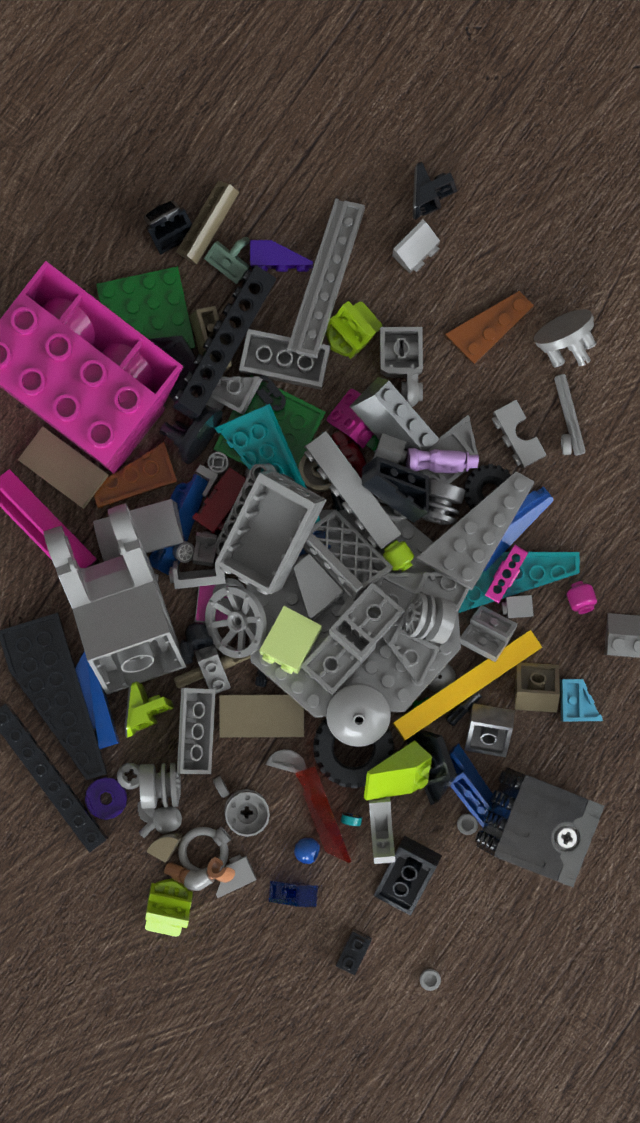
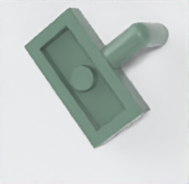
(227, 260)

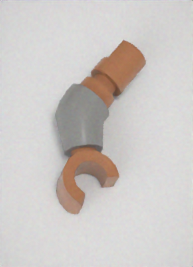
(199, 879)

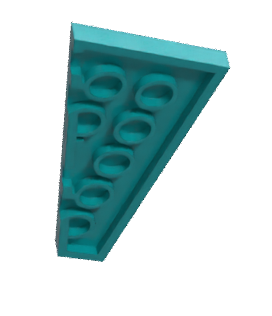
(261, 441)
(535, 571)

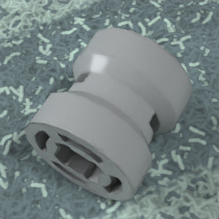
(220, 466)

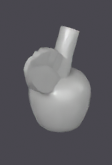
(162, 819)

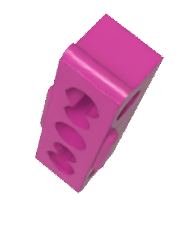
(513, 571)

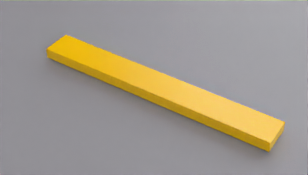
(466, 686)

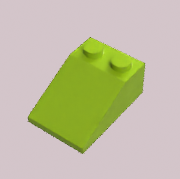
(399, 773)

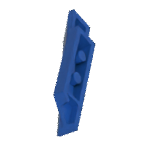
(529, 511)
(96, 704)
(470, 785)

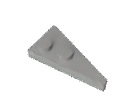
(236, 391)

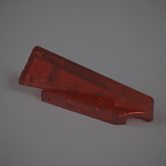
(322, 814)

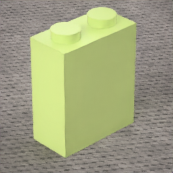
(290, 640)

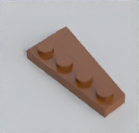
(486, 329)
(141, 476)

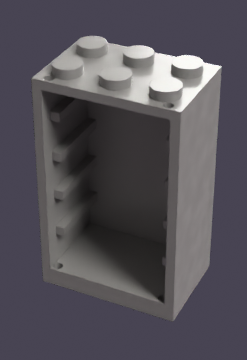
(270, 532)

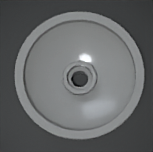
(354, 702)

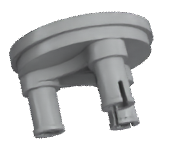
(568, 331)

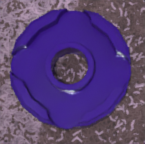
(94, 803)

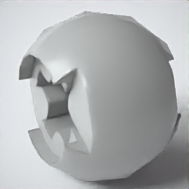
(122, 780)

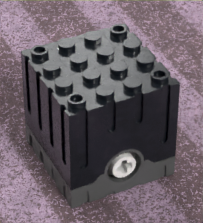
(539, 826)

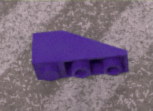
(272, 255)

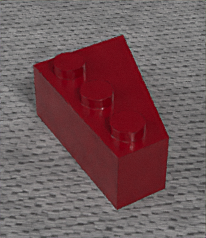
(220, 502)

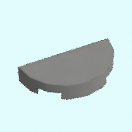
(287, 760)

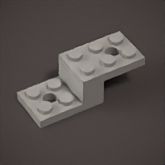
(352, 638)

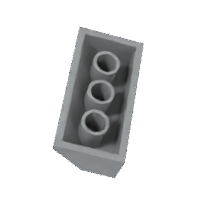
(196, 731)

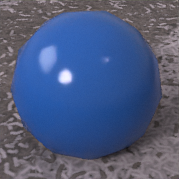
(306, 850)

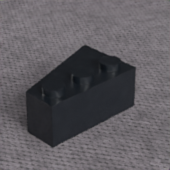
(398, 487)

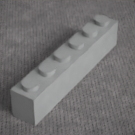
(349, 486)

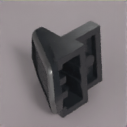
(428, 192)
(167, 226)

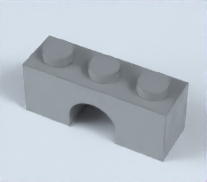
(524, 451)

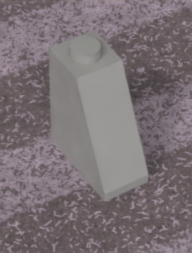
(315, 586)

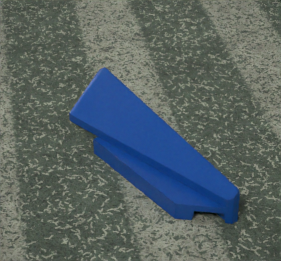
(188, 500)

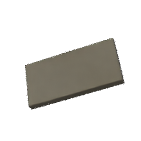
(63, 467)
(260, 716)

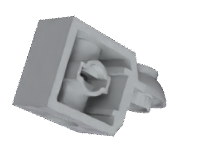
(403, 358)

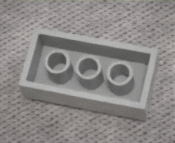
(268, 356)

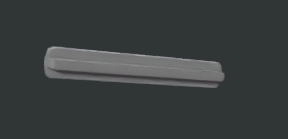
(570, 414)

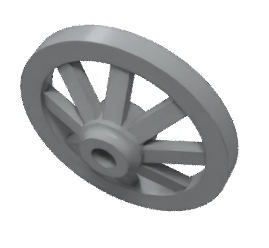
(237, 621)

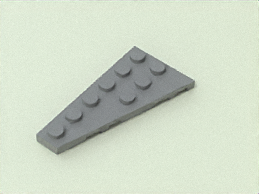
(472, 541)

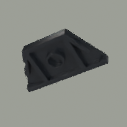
(180, 351)
(442, 769)

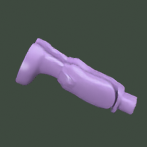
(440, 460)

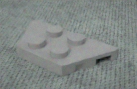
(458, 439)

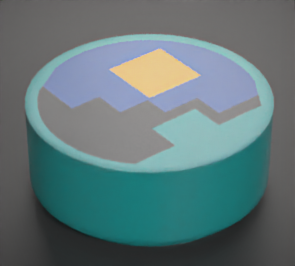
(351, 819)

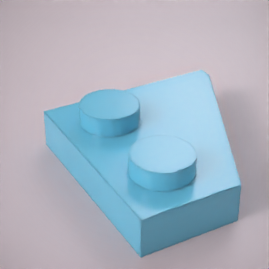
(577, 702)

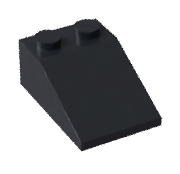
(408, 875)

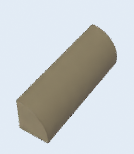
(207, 222)
(165, 846)

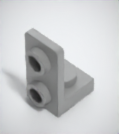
(212, 669)

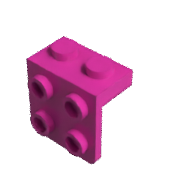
(348, 422)

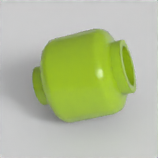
(398, 555)

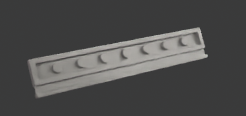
(326, 278)

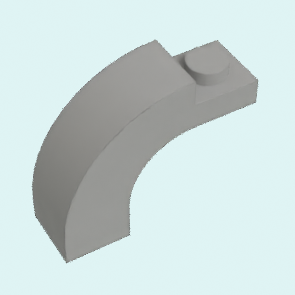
(381, 830)

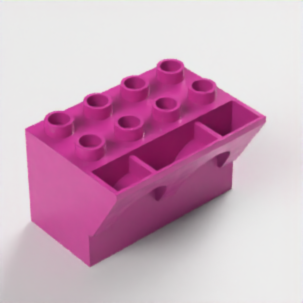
(83, 368)

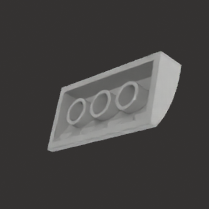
(155, 524)

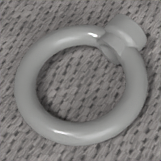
(219, 836)

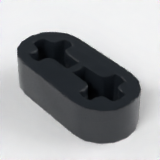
(273, 390)

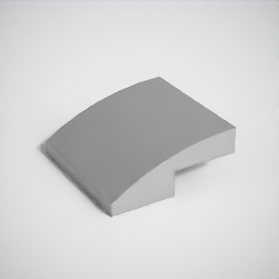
(488, 633)

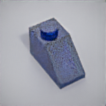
(293, 894)

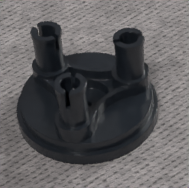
(196, 437)

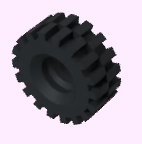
(480, 477)

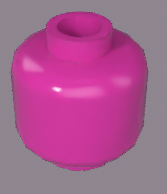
(581, 597)

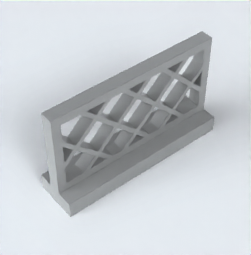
(334, 567)

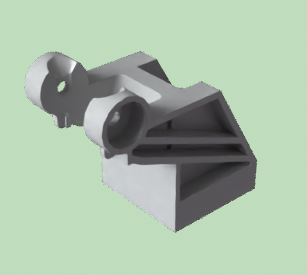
(118, 608)

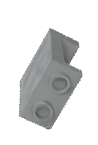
(196, 578)

